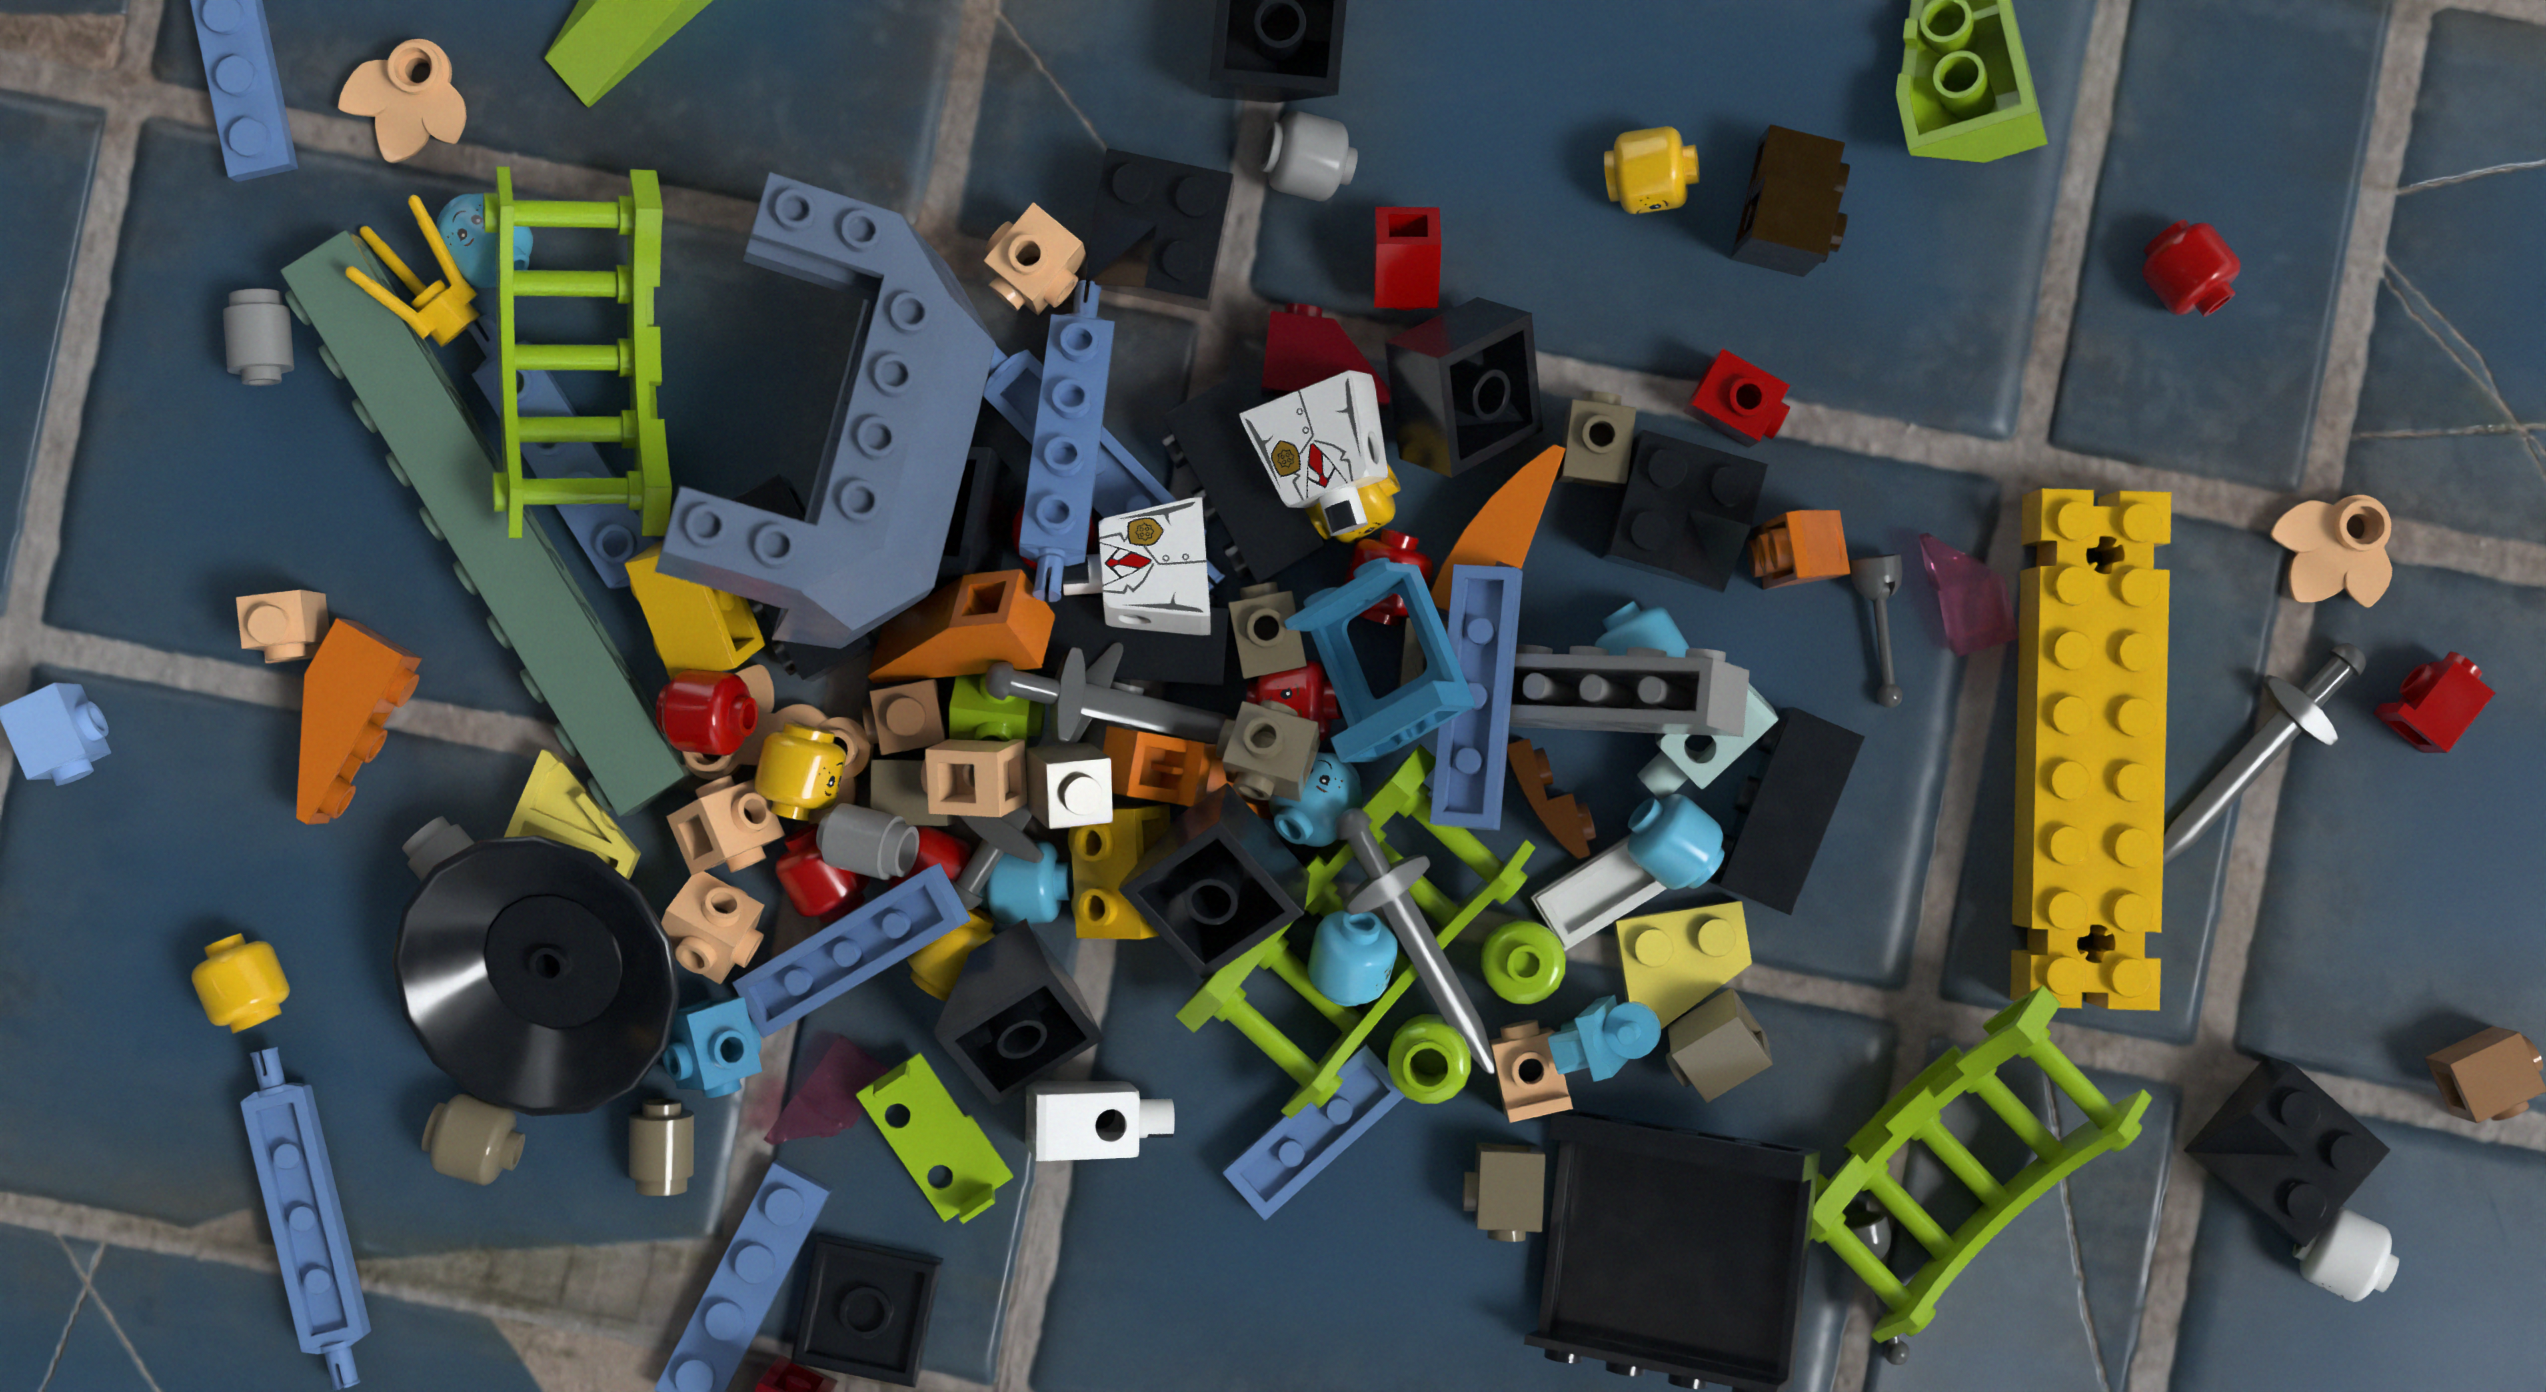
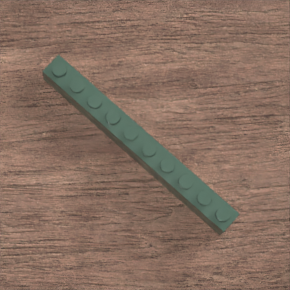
(521, 579)

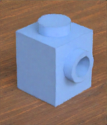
(56, 733)

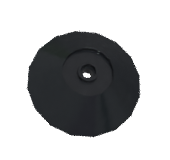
(495, 1009)

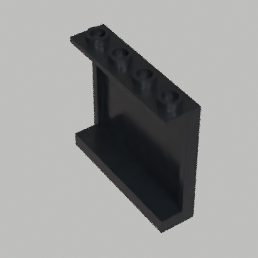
(1676, 1252)

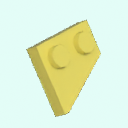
(564, 810)
(1681, 955)

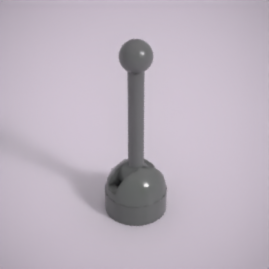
(1877, 580)
(1875, 1234)

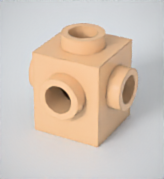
(1035, 240)
(725, 826)
(712, 926)

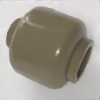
(472, 1139)

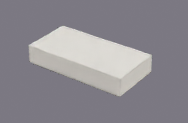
(1594, 894)

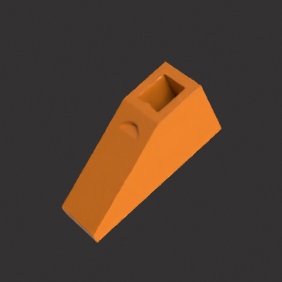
(1798, 548)
(966, 630)
(345, 705)

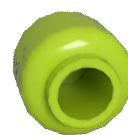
(1522, 961)
(1428, 1059)

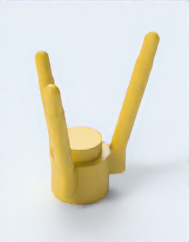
(440, 309)

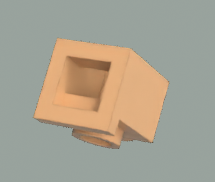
(283, 624)
(989, 791)
(1527, 1098)

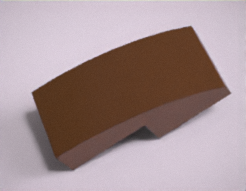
(1558, 815)

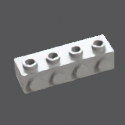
(1628, 692)

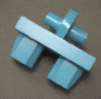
(1605, 1037)

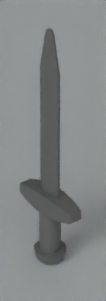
(1072, 696)
(2295, 713)
(1006, 832)
(1388, 889)

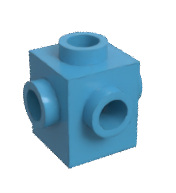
(713, 1046)

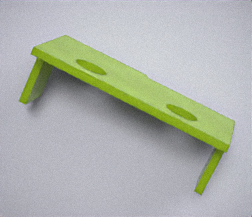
(937, 1136)

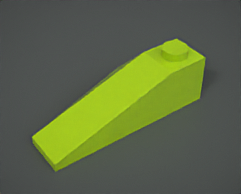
(612, 38)
(1966, 82)

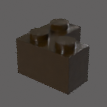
(1792, 202)

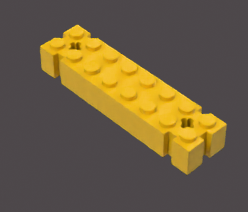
(2091, 747)

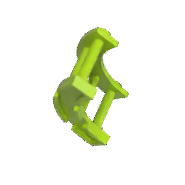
(632, 357)
(1224, 998)
(1916, 1115)

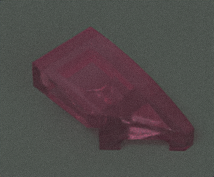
(1970, 596)
(829, 1096)

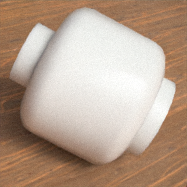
(2349, 1256)

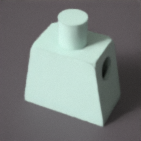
(1678, 763)

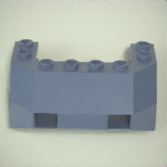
(892, 439)

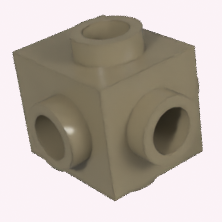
(1268, 750)

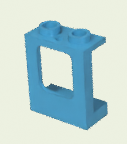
(1410, 711)

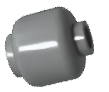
(1307, 155)

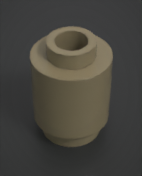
(661, 1147)

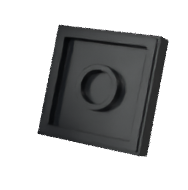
(866, 1310)

